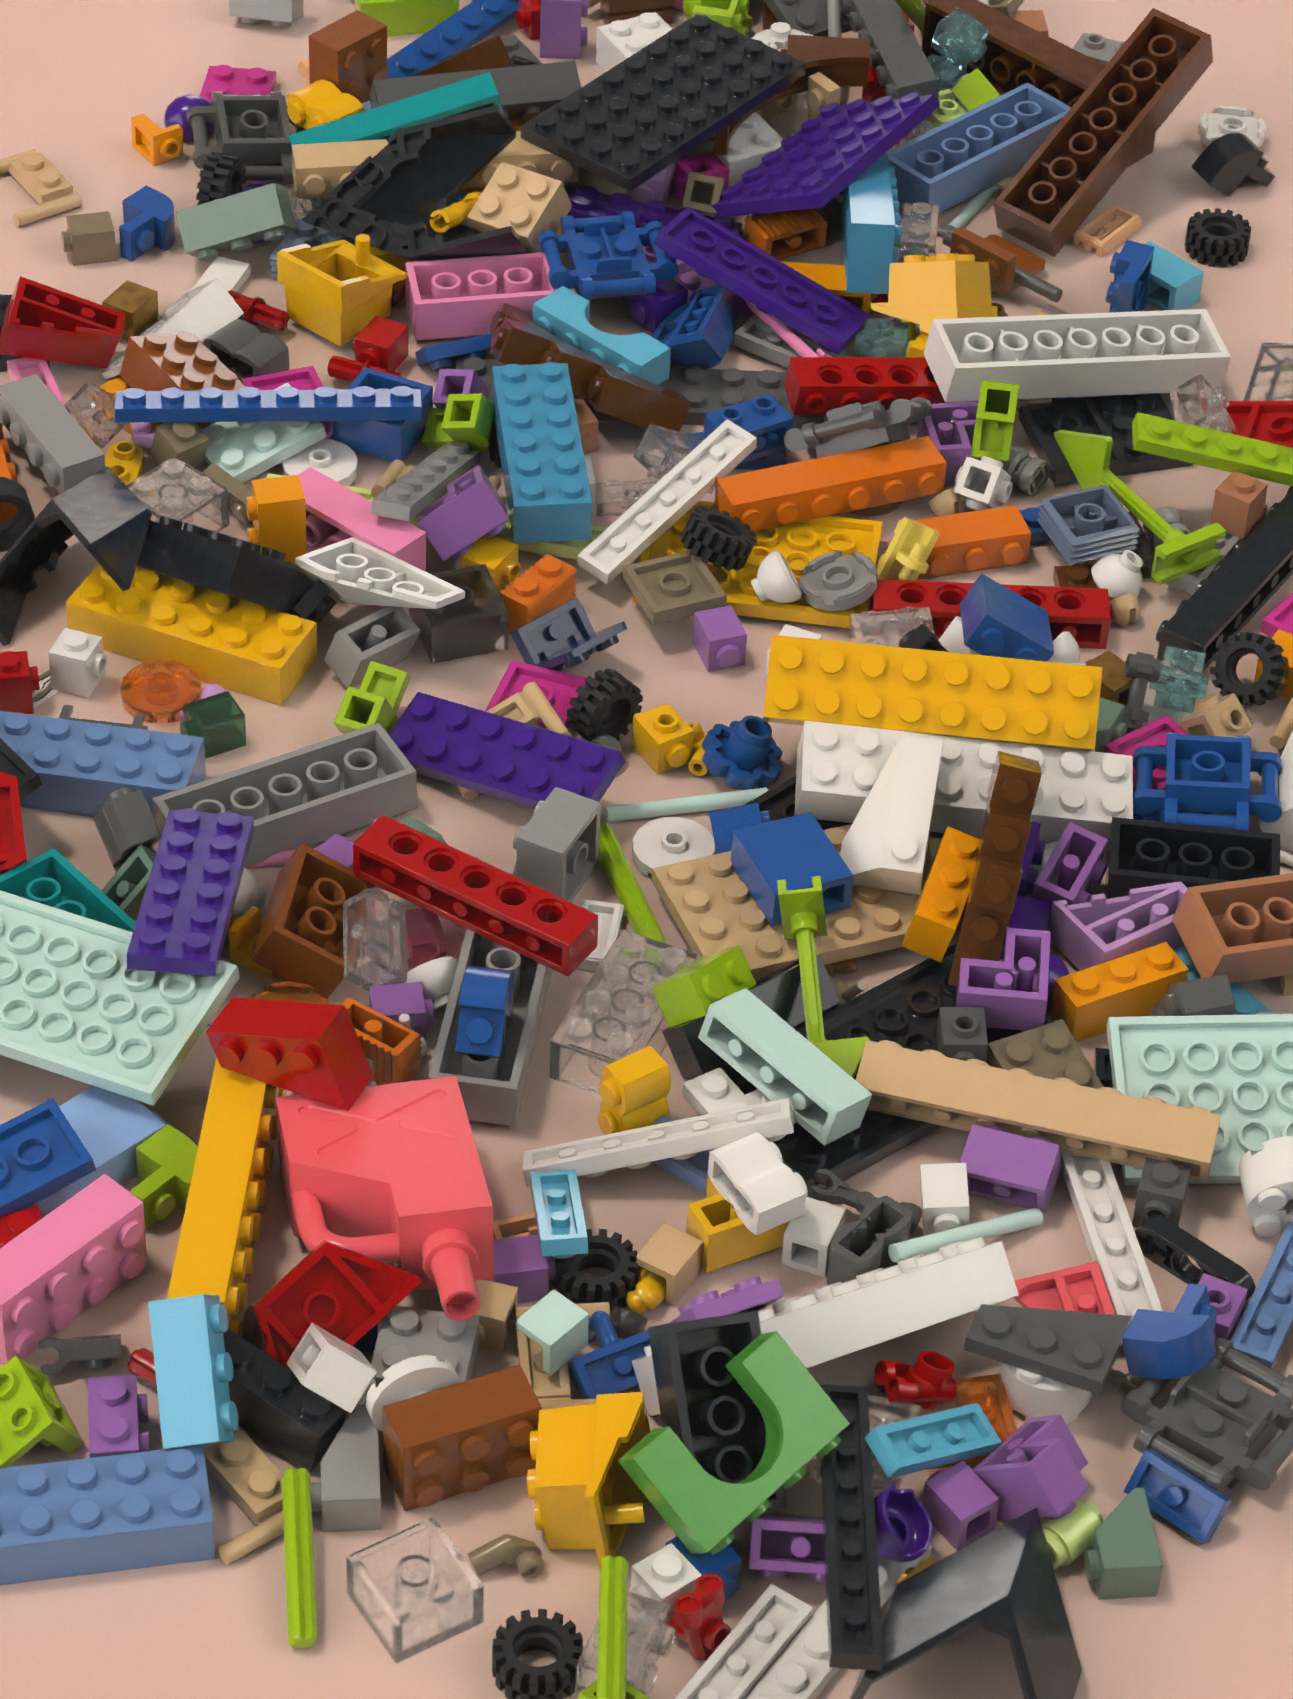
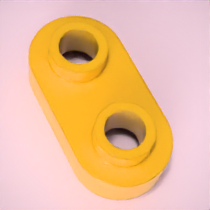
(125, 460)

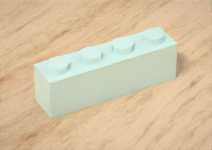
(785, 1065)

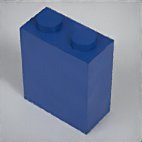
(1004, 623)
(792, 851)

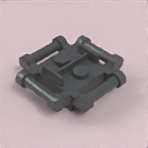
(247, 128)
(859, 427)
(1218, 1422)

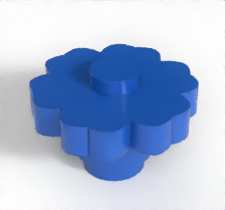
(743, 753)

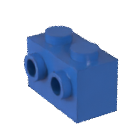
(760, 417)

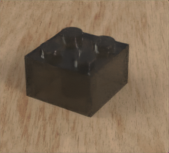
(468, 625)

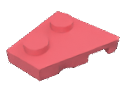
(1067, 1289)

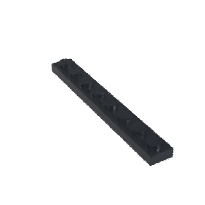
(851, 1539)

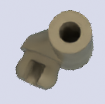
(510, 1551)

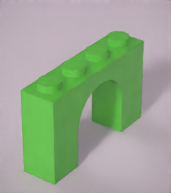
(798, 1426)

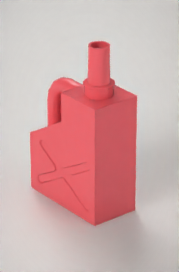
(393, 1183)

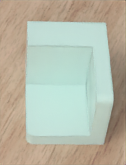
(557, 1327)

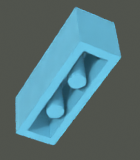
(192, 1371)

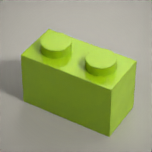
(705, 981)

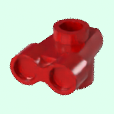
(920, 1384)
(700, 1617)

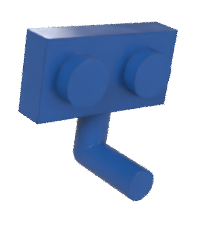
(610, 1367)

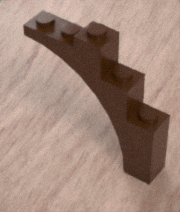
(837, 58)
(605, 387)
(998, 860)

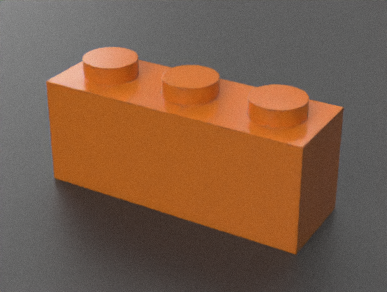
(977, 541)

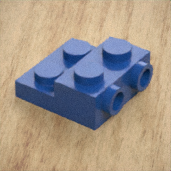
(1131, 277)

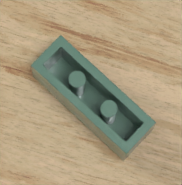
(236, 221)

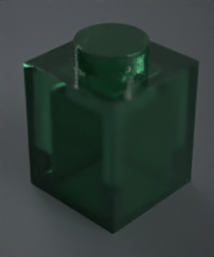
(218, 721)

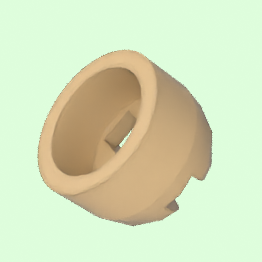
(946, 503)
(1125, 609)

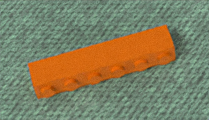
(832, 484)

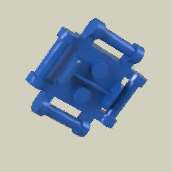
(604, 258)
(1207, 778)

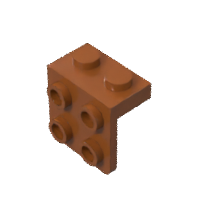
(1001, 255)

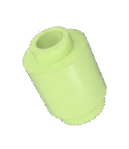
(1072, 1534)

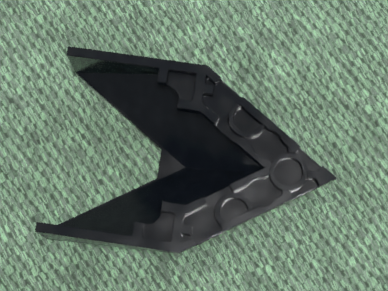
(411, 179)
(100, 515)
(993, 1583)

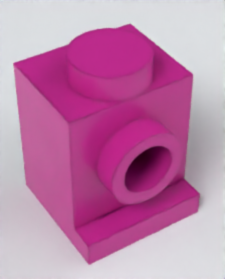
(705, 164)

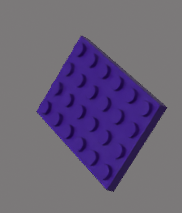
(825, 155)

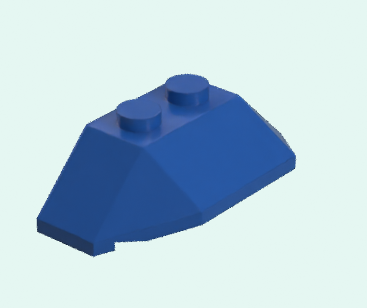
(700, 328)

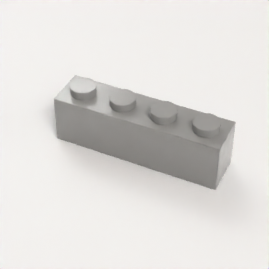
(48, 433)

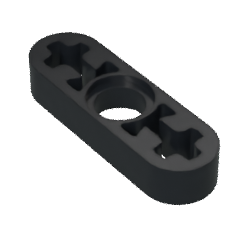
(1169, 1246)

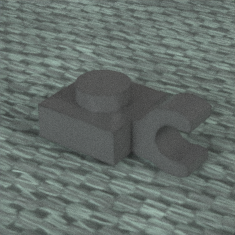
(93, 1350)

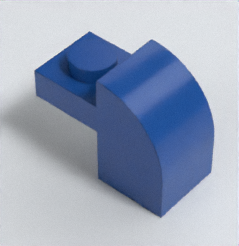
(147, 223)
(483, 1011)
(1172, 1342)

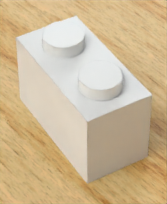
(332, 1368)

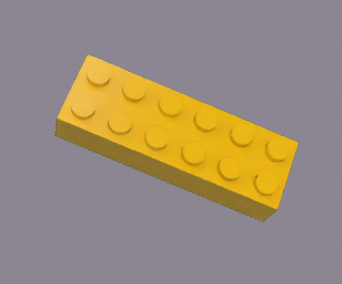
(211, 632)

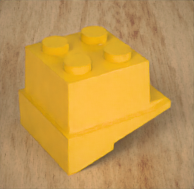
(336, 287)
(937, 289)
(577, 1480)

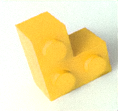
(724, 1234)

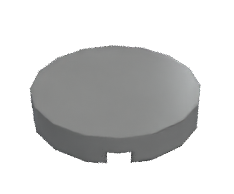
(838, 581)

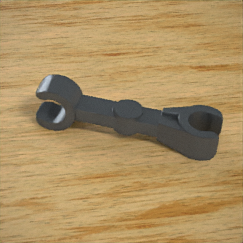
(841, 1193)

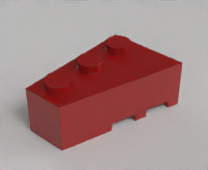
(59, 326)
(293, 1047)

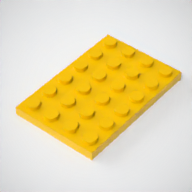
(799, 545)

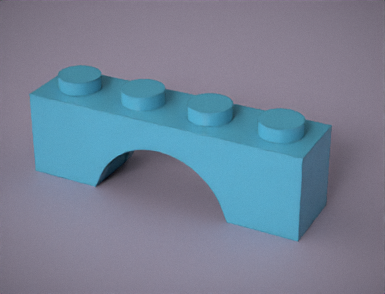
(567, 318)

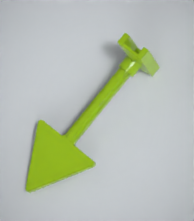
(1179, 553)
(804, 920)

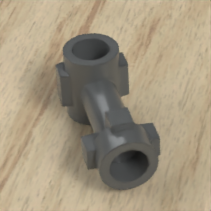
(1142, 669)

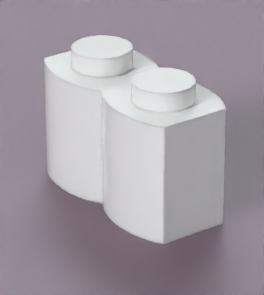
(757, 1183)

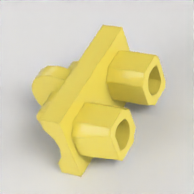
(907, 551)

